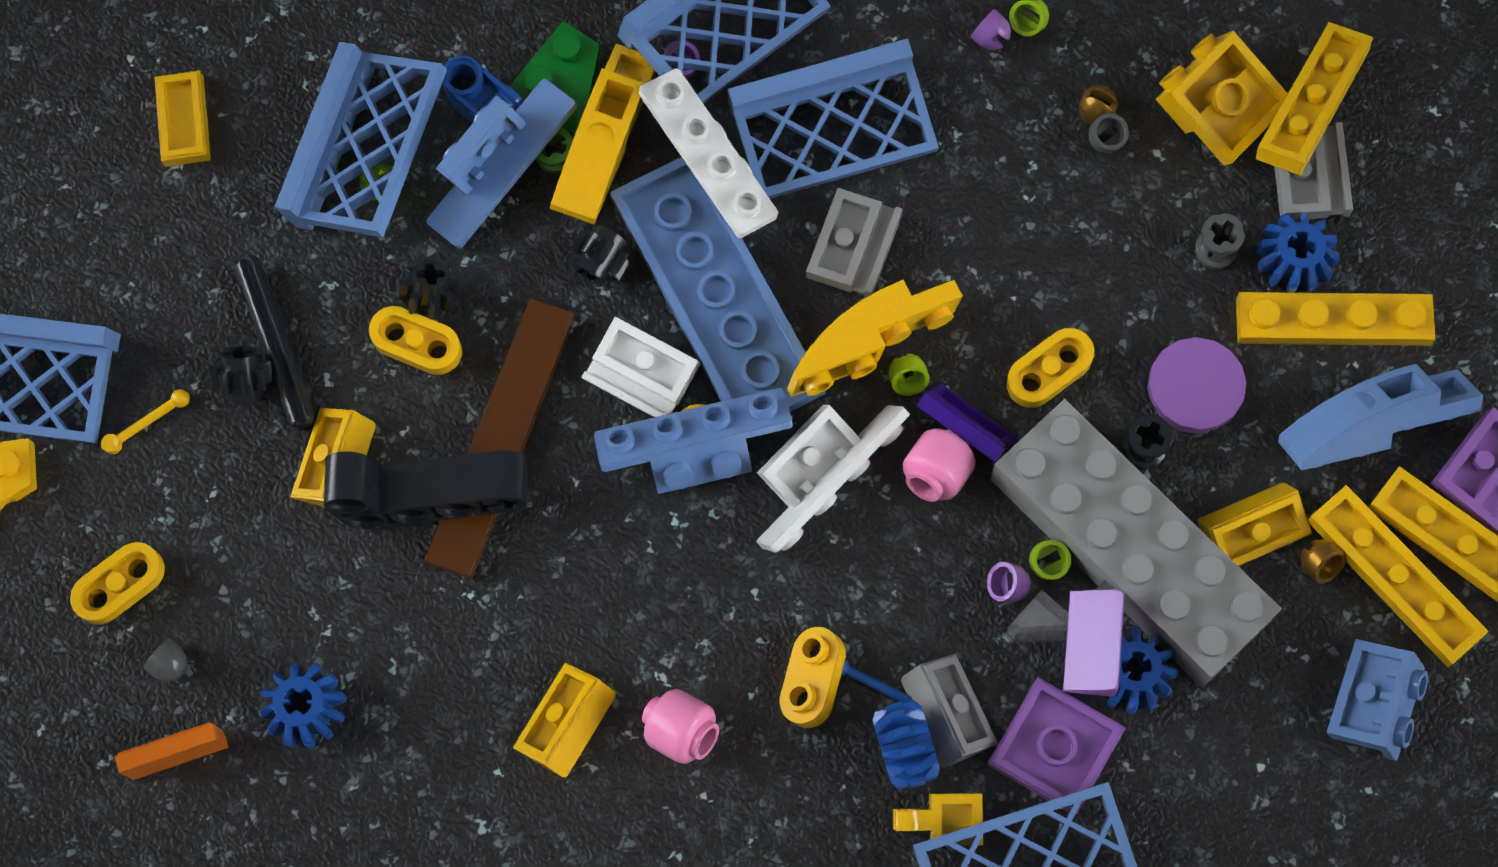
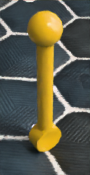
(113, 443)

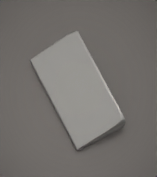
(950, 710)

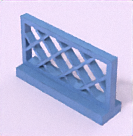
(658, 16)
(823, 81)
(331, 135)
(53, 338)
(1112, 820)

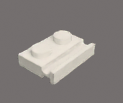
(641, 369)

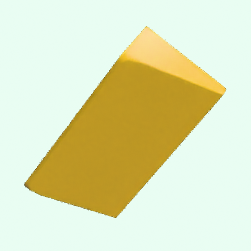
(332, 433)
(1257, 523)
(565, 720)

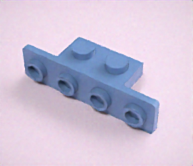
(494, 157)
(696, 442)

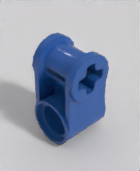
(480, 94)

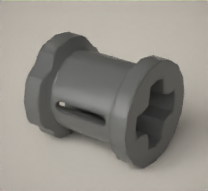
(1211, 231)

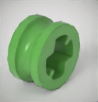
(556, 161)

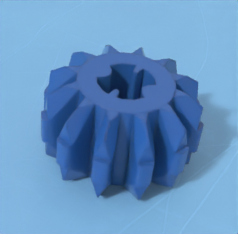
(1314, 253)
(1151, 681)
(286, 715)
(906, 744)

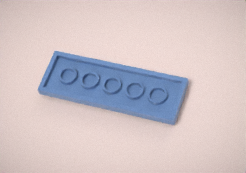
(711, 284)

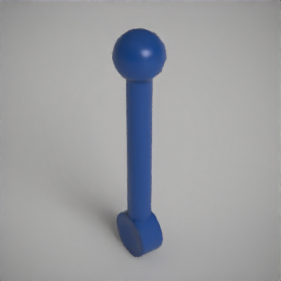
(874, 683)

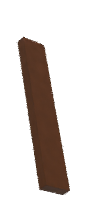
(506, 424)

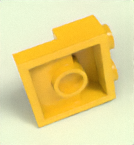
(1222, 96)

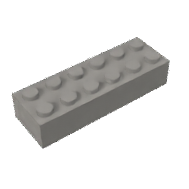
(1135, 540)

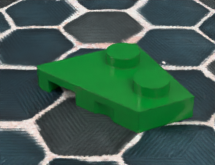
(569, 63)

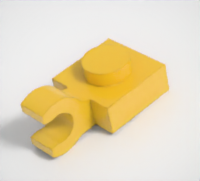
(945, 815)

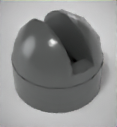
(1114, 142)
(167, 662)

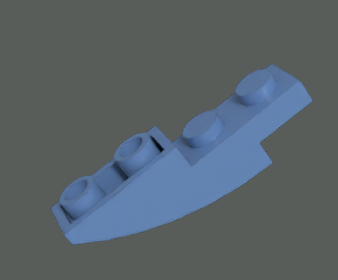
(1369, 413)

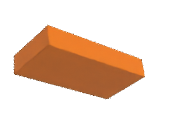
(171, 751)

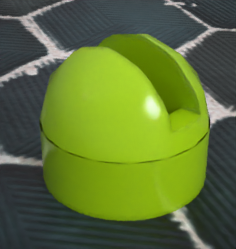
(1025, 22)
(910, 385)
(1054, 569)

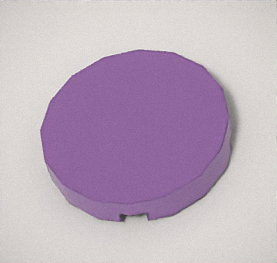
(1196, 385)

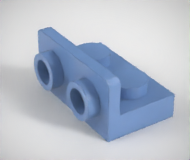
(1378, 698)

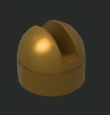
(1092, 108)
(1323, 561)

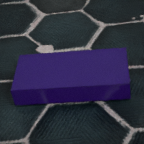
(967, 422)

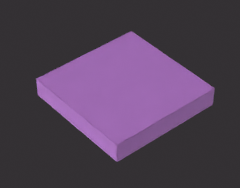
(1055, 744)

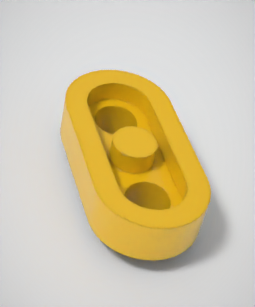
(417, 342)
(1048, 369)
(117, 580)
(814, 675)

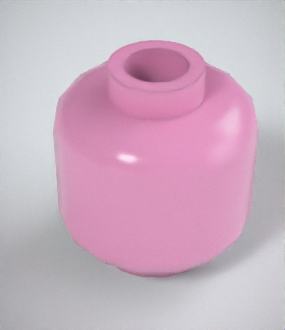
(938, 465)
(680, 726)

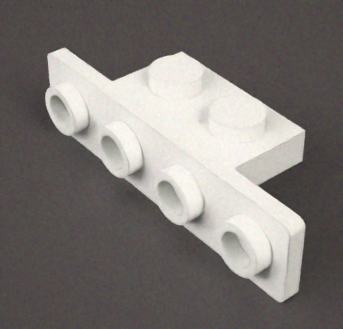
(708, 153)
(817, 464)

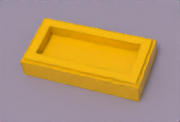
(182, 118)

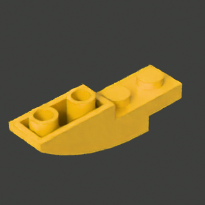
(602, 135)
(861, 333)

